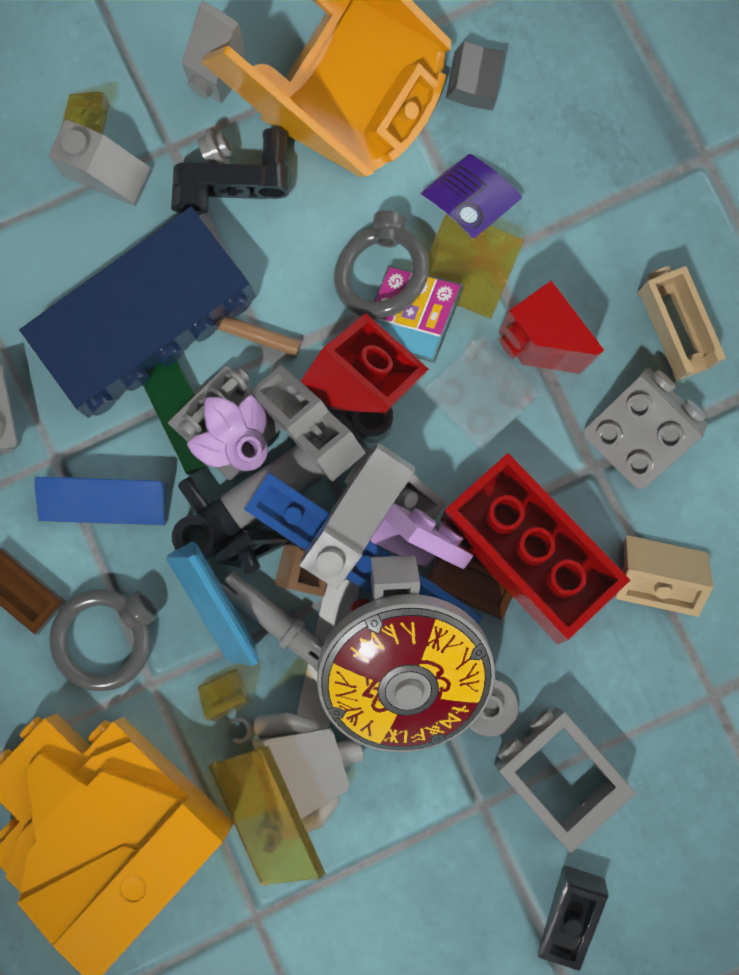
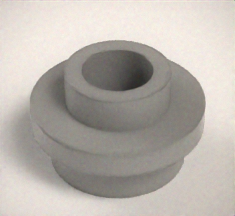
(215, 147)

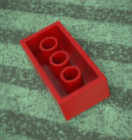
(534, 549)

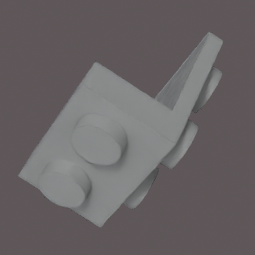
(646, 428)

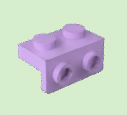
(418, 535)

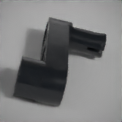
(198, 181)

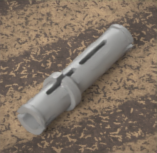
(272, 618)

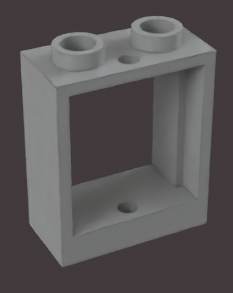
(592, 810)

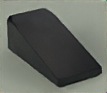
(573, 917)

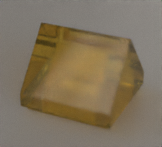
(223, 695)

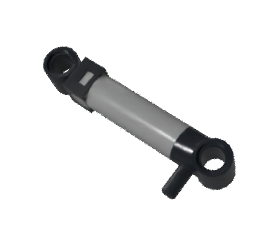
(226, 514)

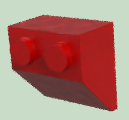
(548, 333)
(363, 369)

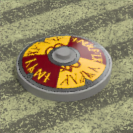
(405, 673)

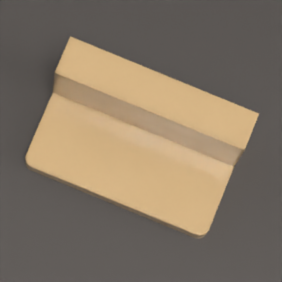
(666, 576)

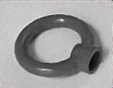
(386, 231)
(135, 613)

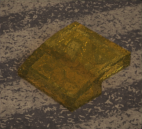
(477, 263)

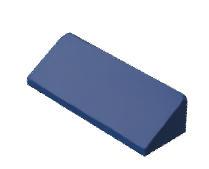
(101, 500)

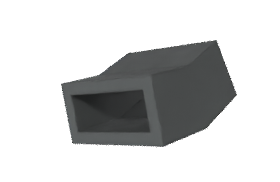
(475, 76)

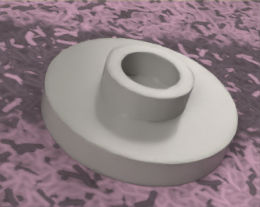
(499, 712)

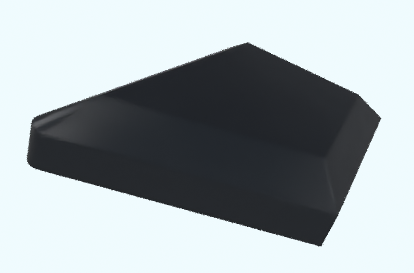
(248, 547)

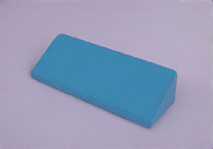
(213, 604)

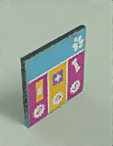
(427, 320)

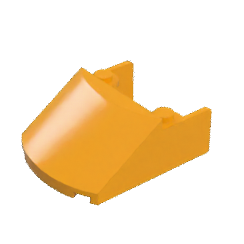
(355, 87)

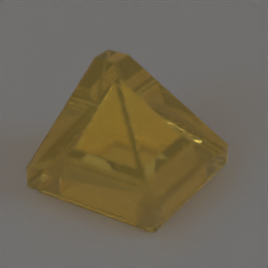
(88, 110)

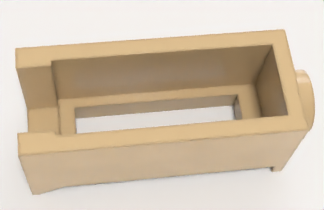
(693, 316)

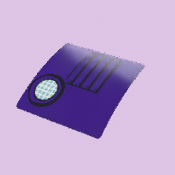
(472, 195)

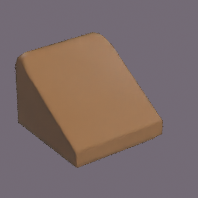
(294, 577)

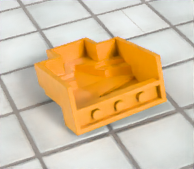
(99, 835)

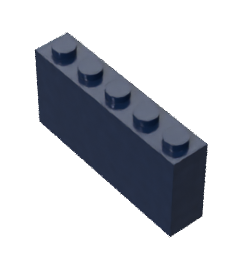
(138, 313)

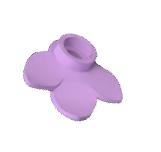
(228, 430)

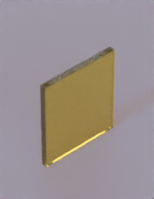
(266, 818)

